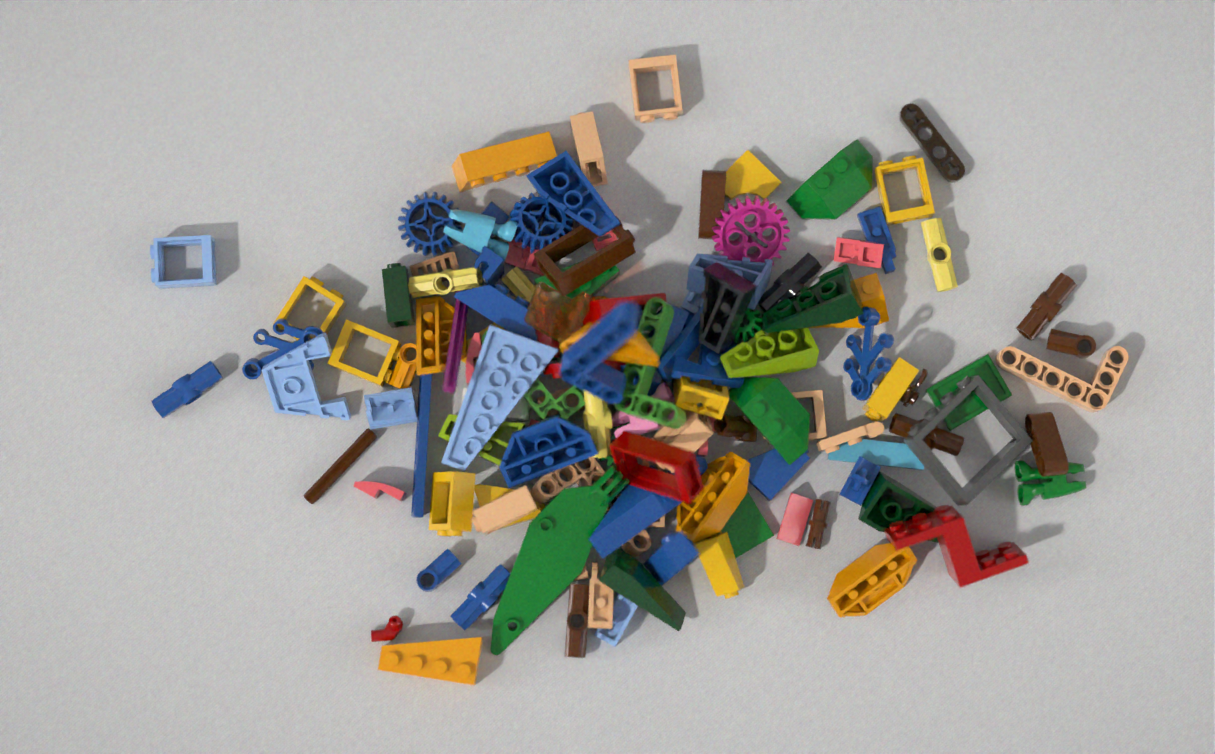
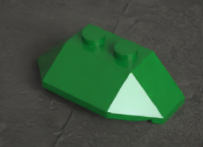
(835, 185)
(774, 414)

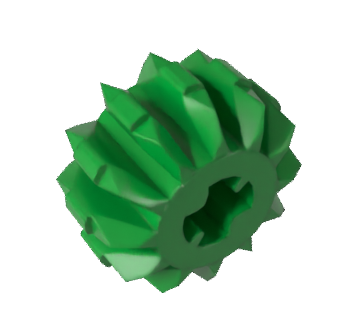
(753, 327)

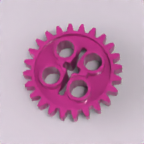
(765, 217)

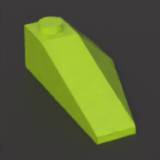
(772, 354)

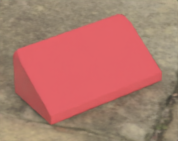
(794, 519)

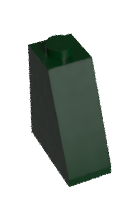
(397, 296)

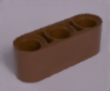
(711, 201)
(1046, 444)

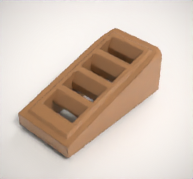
(451, 256)

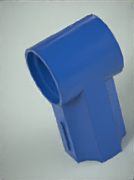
(440, 569)

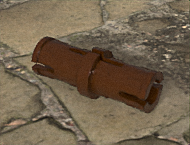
(818, 523)

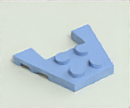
(294, 385)

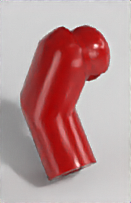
(390, 631)

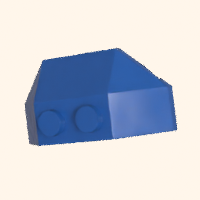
(500, 307)
(544, 450)

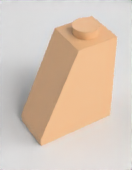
(588, 148)

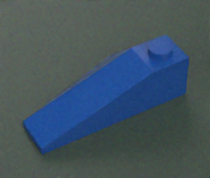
(629, 516)

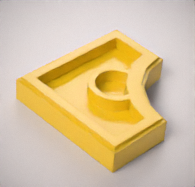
(749, 177)

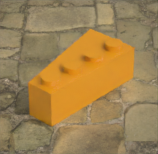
(502, 161)
(441, 660)

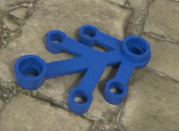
(283, 345)
(862, 382)

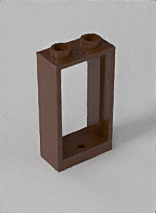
(588, 268)

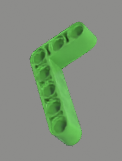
(639, 391)
(549, 401)

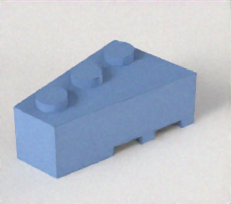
(755, 272)

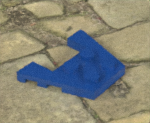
(708, 366)

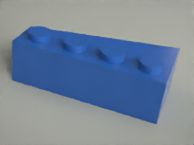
(670, 557)

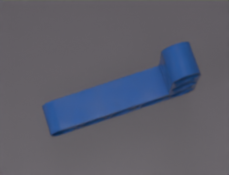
(583, 359)

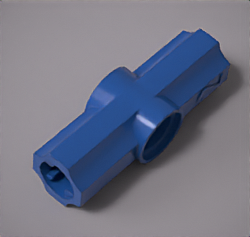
(187, 389)
(481, 597)

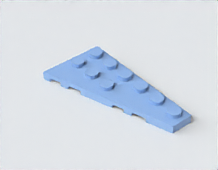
(499, 380)

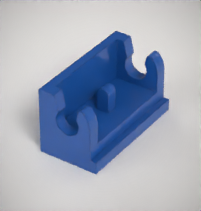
(491, 266)

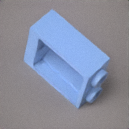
(208, 261)

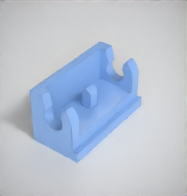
(391, 408)
(622, 612)

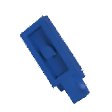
(877, 231)

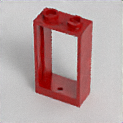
(682, 486)

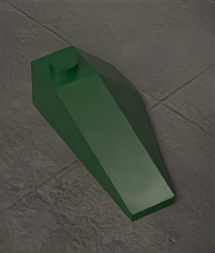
(824, 303)
(892, 502)
(636, 584)

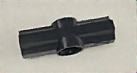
(790, 282)

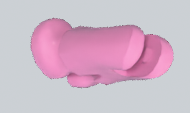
(640, 426)

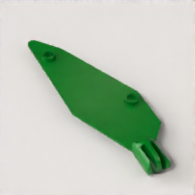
(552, 555)

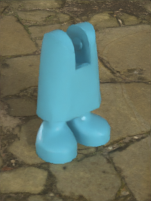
(478, 231)

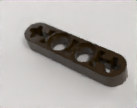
(935, 140)

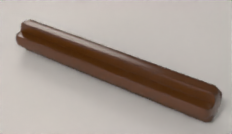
(340, 466)

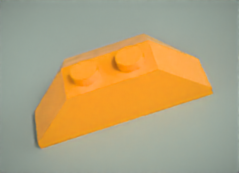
(433, 334)
(633, 350)
(724, 488)
(871, 580)

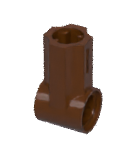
(1068, 343)
(737, 427)

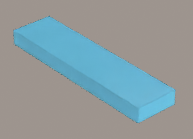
(879, 453)

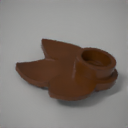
(911, 395)

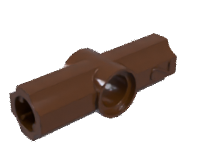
(1046, 306)
(936, 438)
(577, 637)

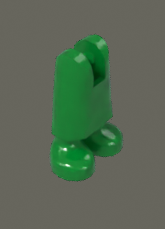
(1048, 486)

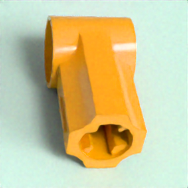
(404, 370)

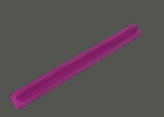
(455, 346)

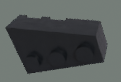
(724, 306)

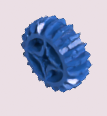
(524, 215)
(419, 224)

